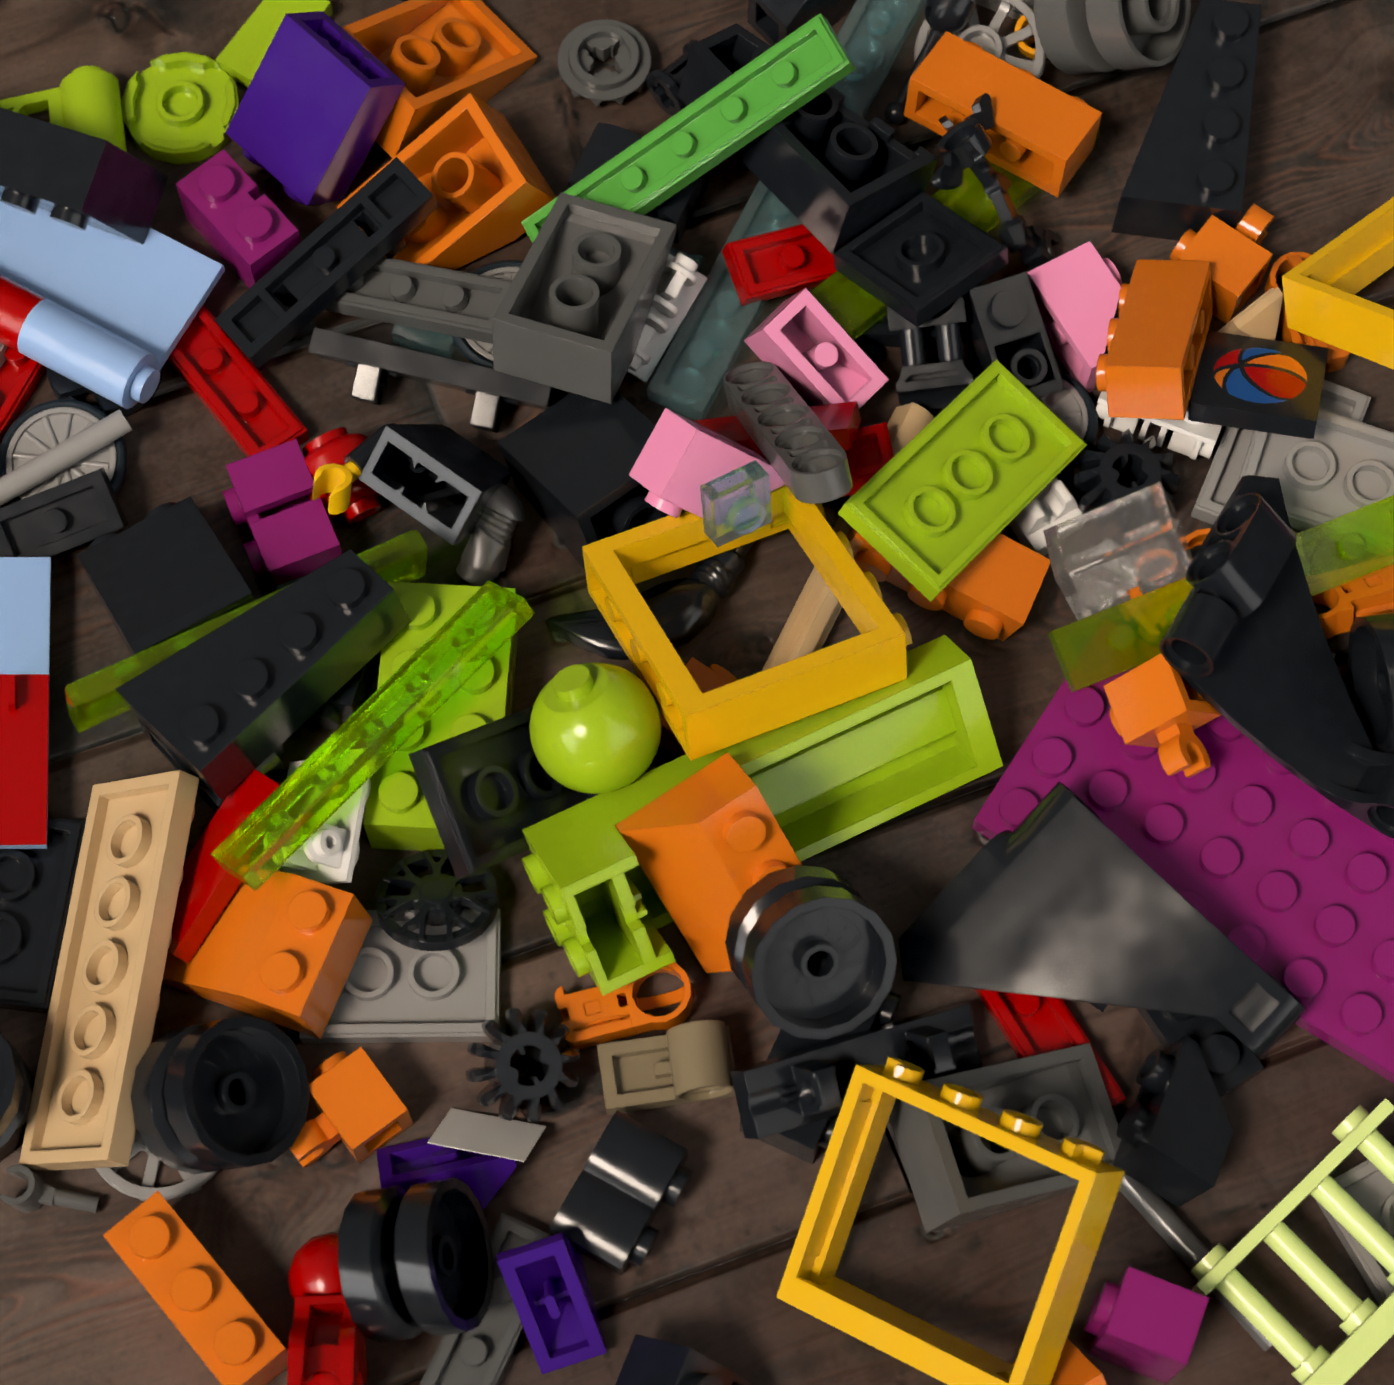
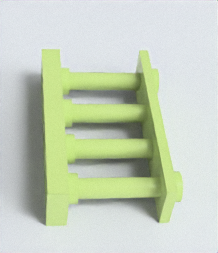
(1363, 1321)

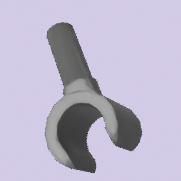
(42, 1193)

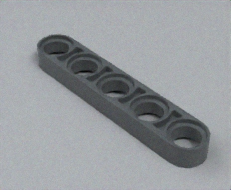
(788, 432)

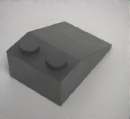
(581, 298)
(970, 1178)

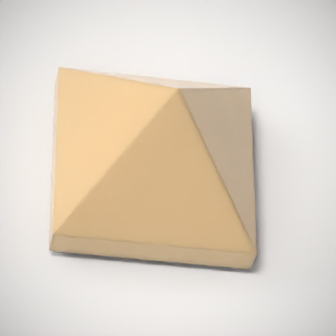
(1259, 318)

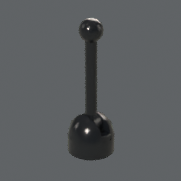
(942, 17)

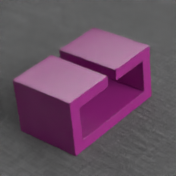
(235, 219)
(287, 527)
(1145, 1324)

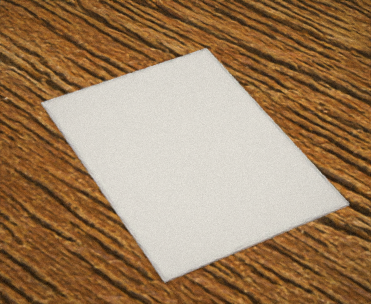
(487, 1134)

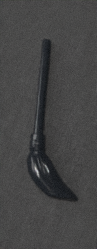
(680, 605)

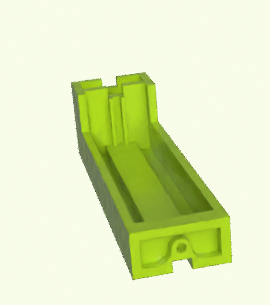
(817, 775)

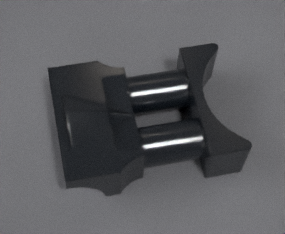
(938, 382)

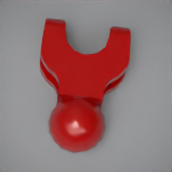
(323, 1339)

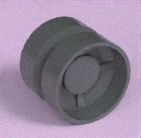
(1111, 33)

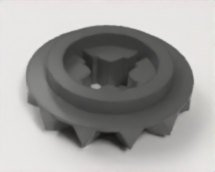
(604, 40)

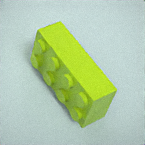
(396, 806)

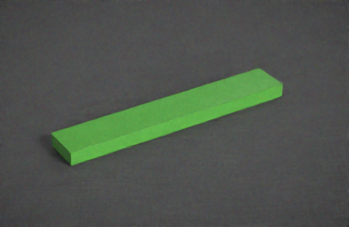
(715, 124)

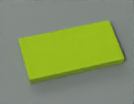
(962, 480)

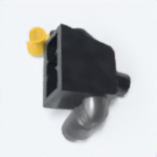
(440, 484)

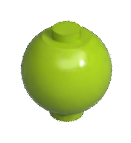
(595, 727)

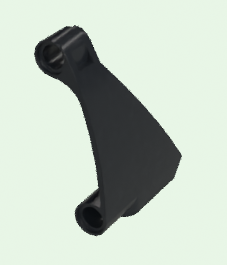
(1263, 659)
(1087, 920)

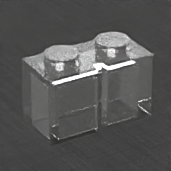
(1117, 549)

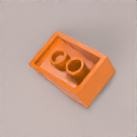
(442, 56)
(479, 179)
(278, 952)

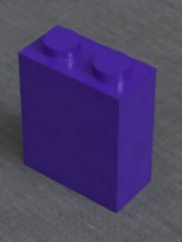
(314, 108)

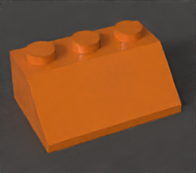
(705, 850)

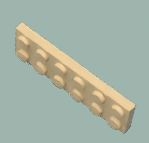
(109, 972)

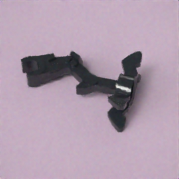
(966, 147)

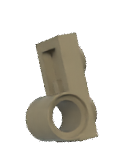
(668, 1069)

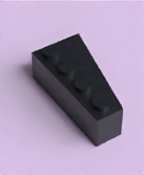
(1200, 131)
(821, 159)
(76, 178)
(266, 671)

